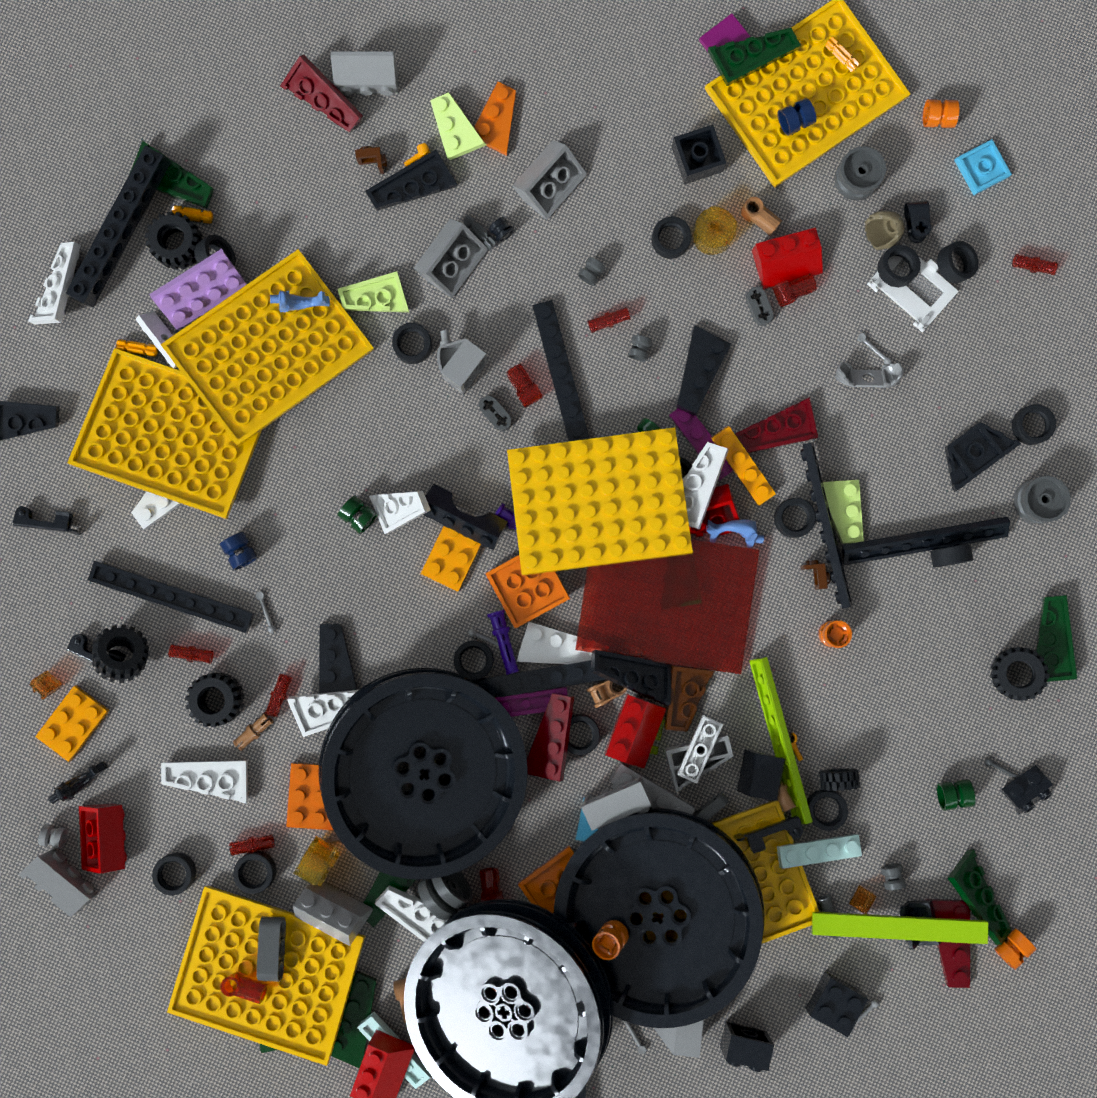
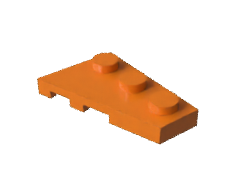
(496, 118)

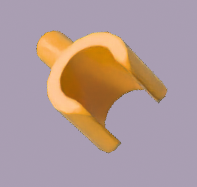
(422, 149)
(795, 749)

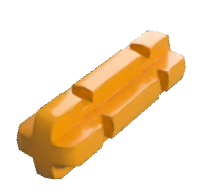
(842, 54)
(194, 214)
(137, 347)

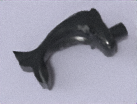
(68, 789)

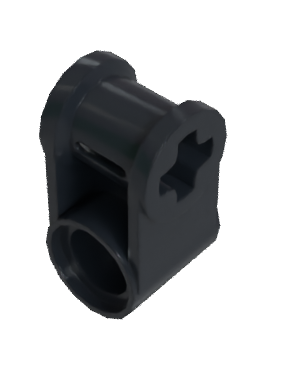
(917, 216)

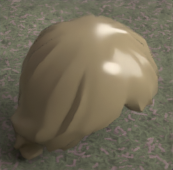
(884, 229)

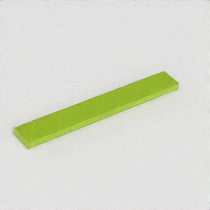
(779, 736)
(900, 927)

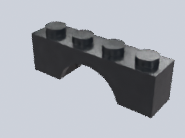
(482, 529)

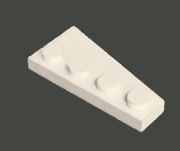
(409, 912)

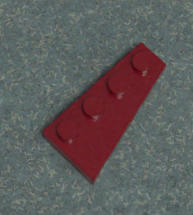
(954, 956)

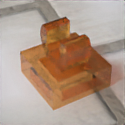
(45, 684)

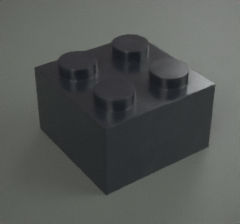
(698, 154)
(836, 1004)
(746, 1047)

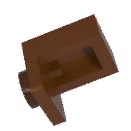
(371, 155)
(821, 577)

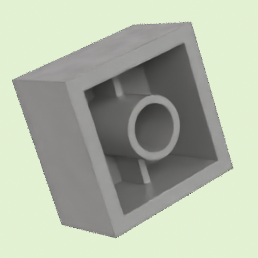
(459, 361)
(683, 1040)

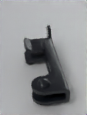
(62, 521)
(78, 646)
(755, 840)

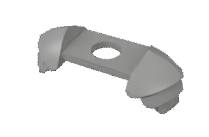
(886, 377)

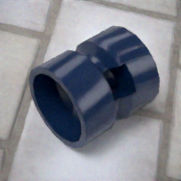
(798, 116)
(235, 544)

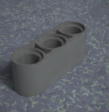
(271, 948)

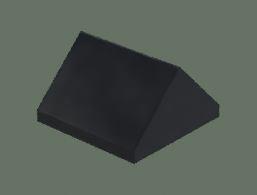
(761, 775)

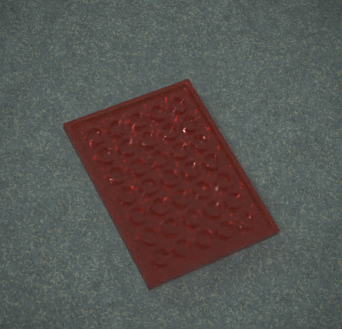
(672, 607)

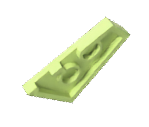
(454, 127)
(375, 294)
(845, 509)

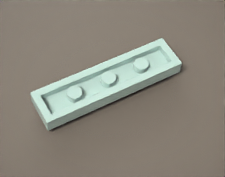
(819, 851)
(416, 1072)

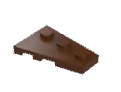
(686, 691)

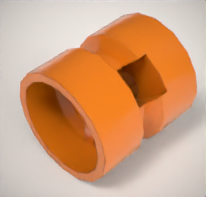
(940, 113)
(835, 634)
(610, 940)
(1015, 949)

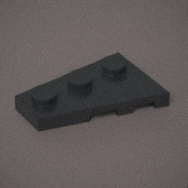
(26, 418)

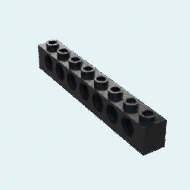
(118, 226)

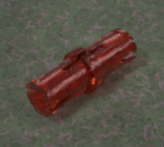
(1034, 264)
(609, 319)
(191, 653)
(278, 695)
(252, 844)

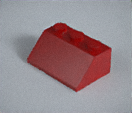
(788, 257)
(635, 731)
(102, 837)
(382, 1067)

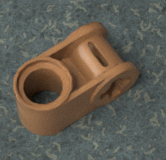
(606, 692)

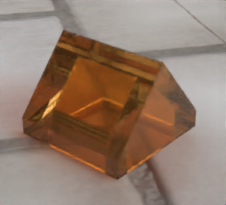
(862, 899)

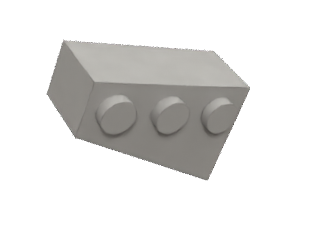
(674, 755)

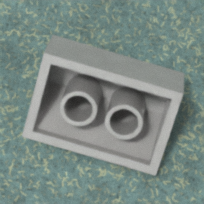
(365, 72)
(550, 179)
(451, 257)
(332, 912)

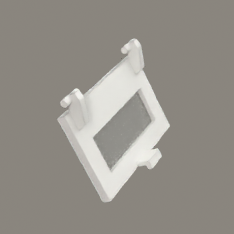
(923, 296)

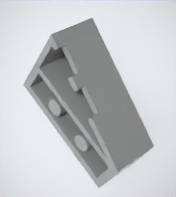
(616, 803)
(60, 881)

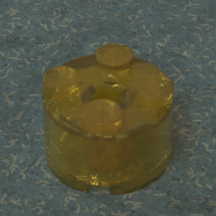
(725, 227)
(316, 861)

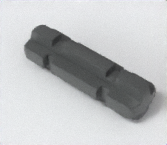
(480, 232)

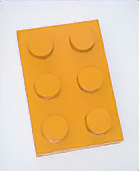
(450, 558)
(72, 723)

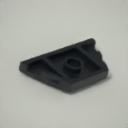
(976, 452)

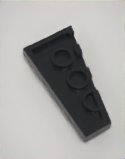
(415, 181)
(701, 366)
(334, 661)
(635, 674)

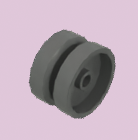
(860, 173)
(1042, 500)
(445, 894)

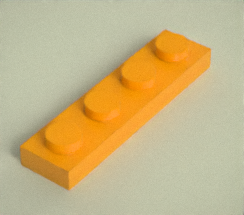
(744, 466)

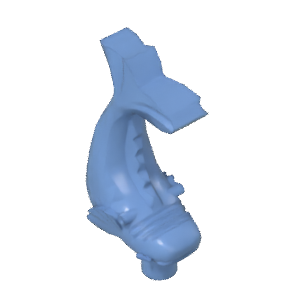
(290, 302)
(744, 527)

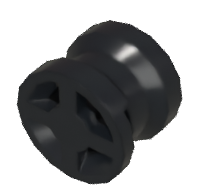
(501, 229)

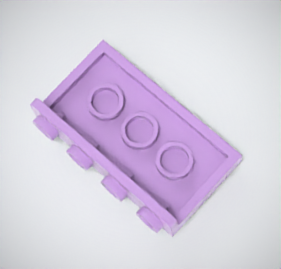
(198, 289)

